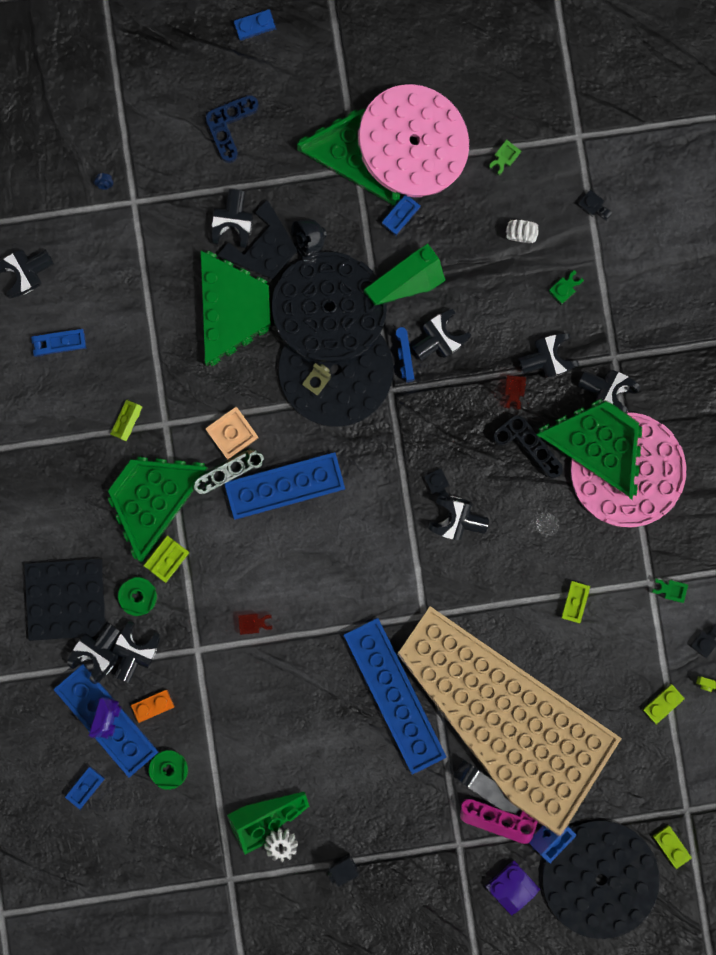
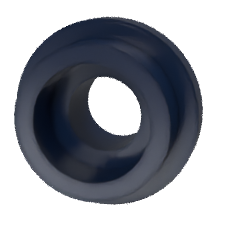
(103, 181)

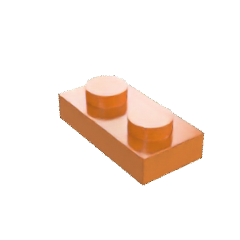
(152, 706)

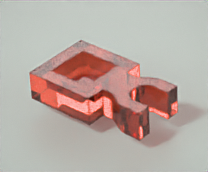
(515, 388)
(250, 623)

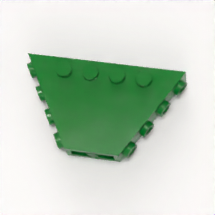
(339, 151)
(233, 307)
(601, 441)
(149, 499)

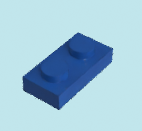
(254, 24)
(401, 215)
(85, 787)

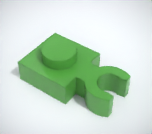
(506, 156)

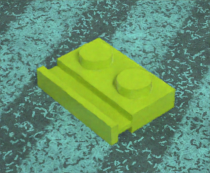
(166, 559)

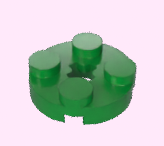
(128, 602)
(160, 777)

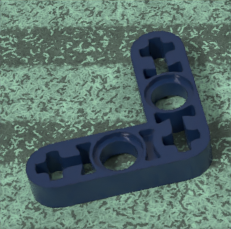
(222, 124)

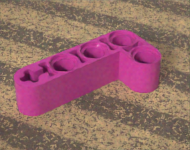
(498, 818)

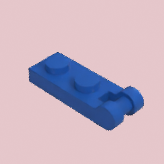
(59, 342)
(404, 353)

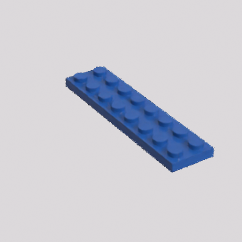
(395, 696)

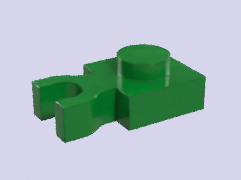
(564, 289)
(673, 590)

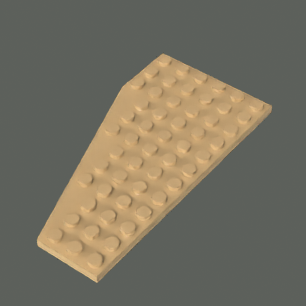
(517, 728)

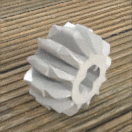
(522, 231)
(273, 848)

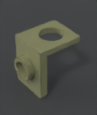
(322, 373)

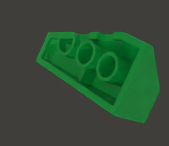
(412, 276)
(256, 821)

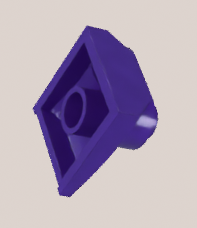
(104, 718)
(512, 888)

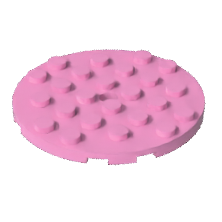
(408, 167)
(659, 480)

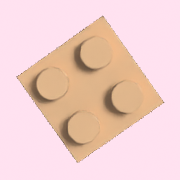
(232, 433)

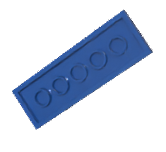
(284, 486)
(128, 744)

